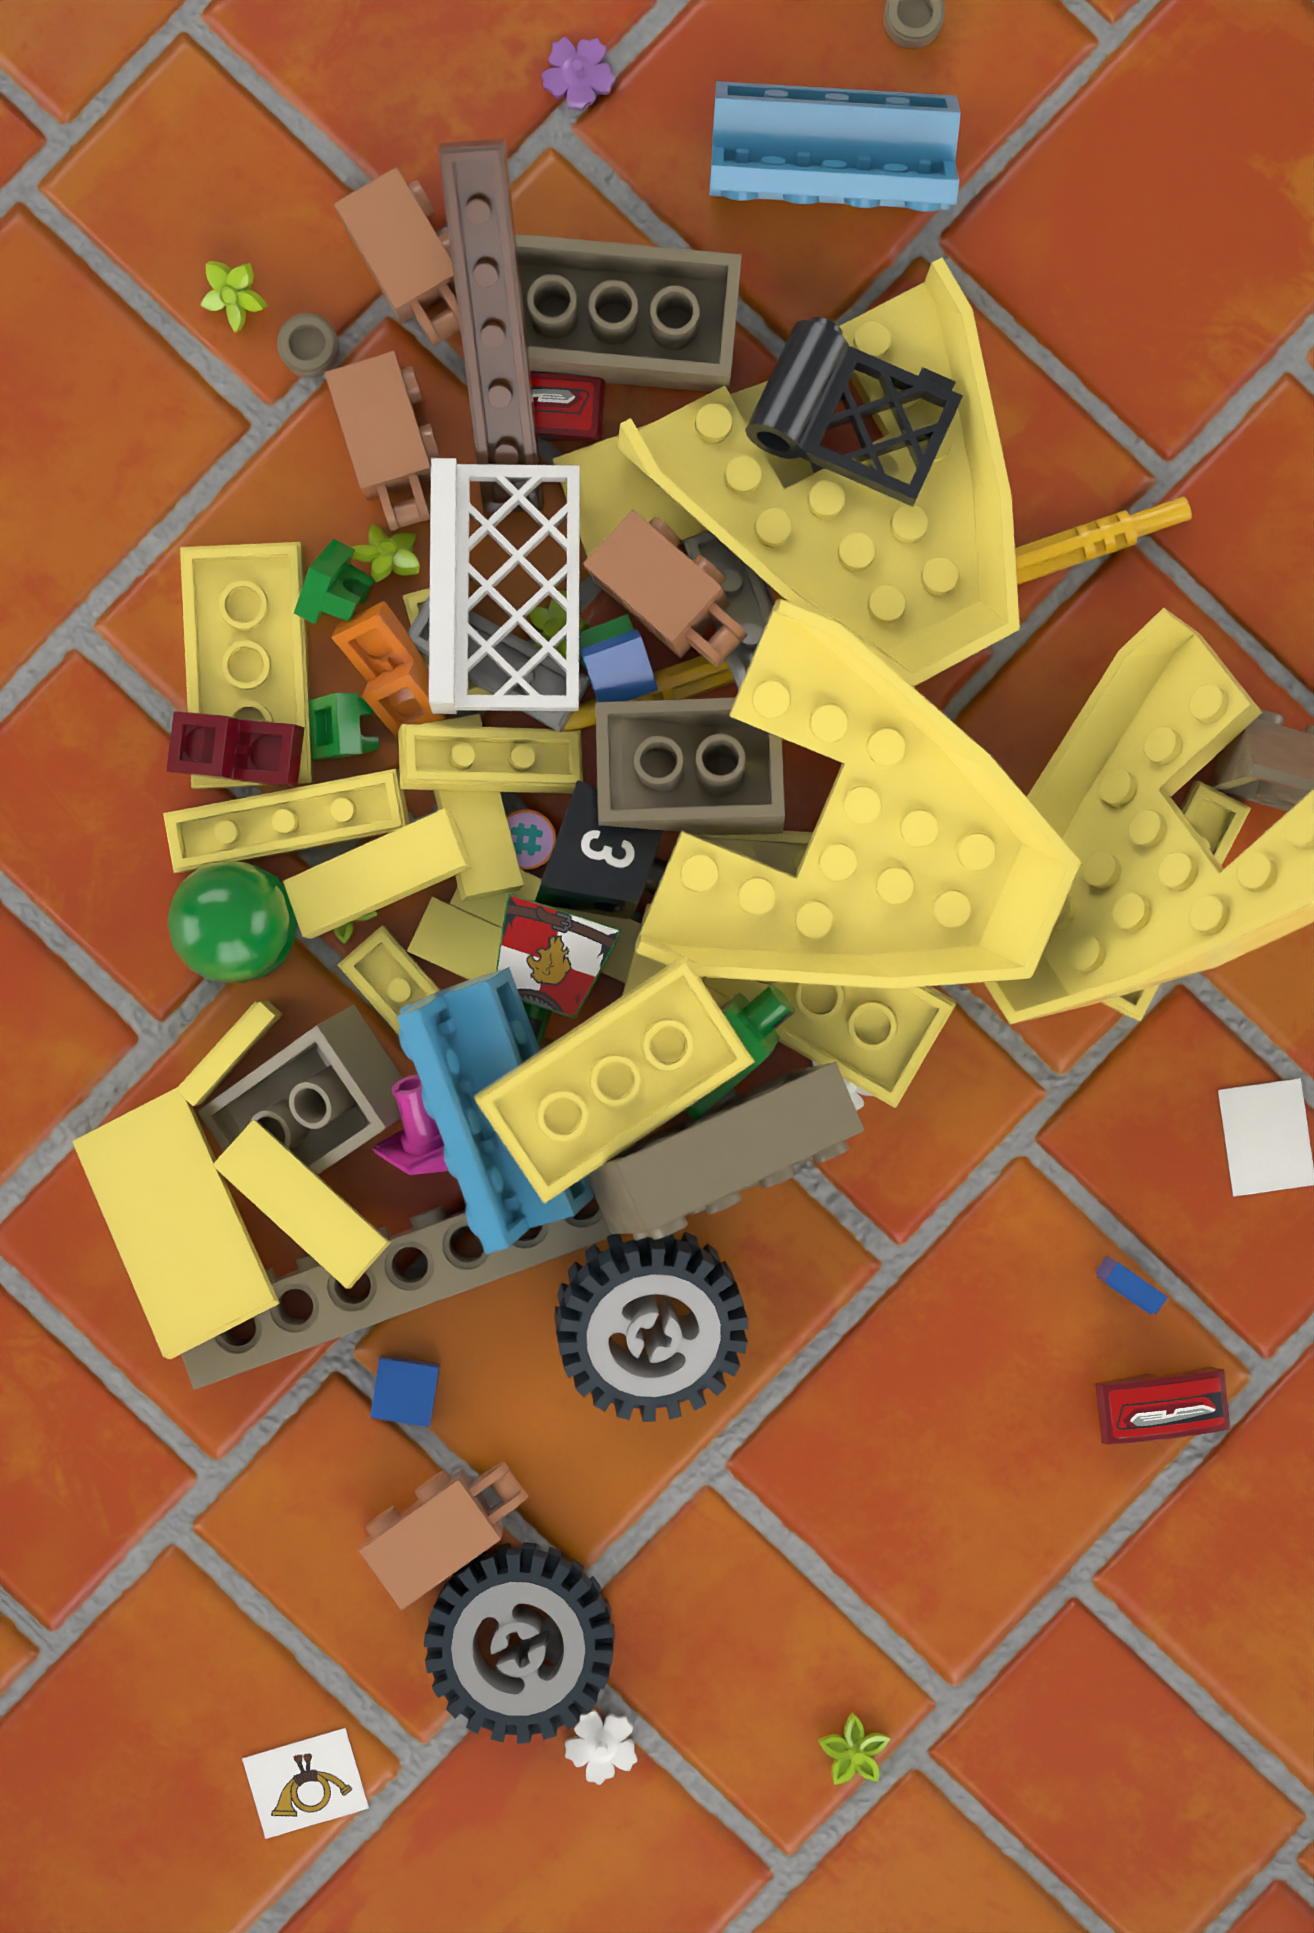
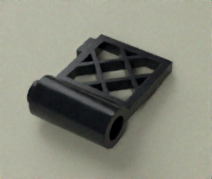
(810, 384)

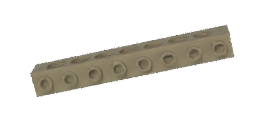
(390, 1293)

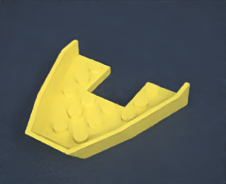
(901, 578)
(917, 863)
(1148, 887)

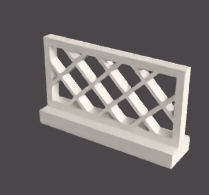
(450, 586)

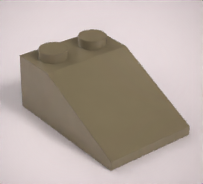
(1267, 763)
(687, 768)
(316, 1094)

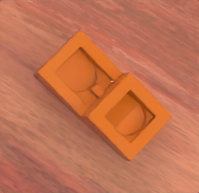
(391, 666)

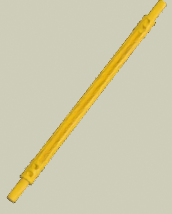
(1032, 561)

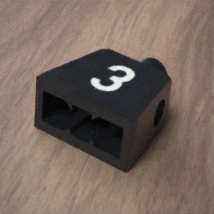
(599, 865)

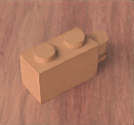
(403, 250)
(384, 434)
(665, 587)
(438, 1531)

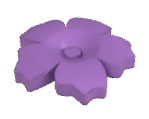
(578, 73)

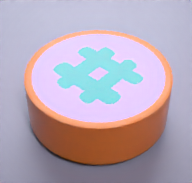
(532, 838)

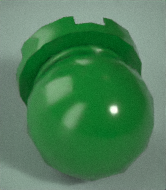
(232, 922)

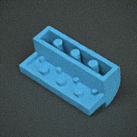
(834, 146)
(459, 1047)

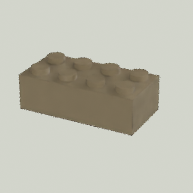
(629, 311)
(726, 1150)

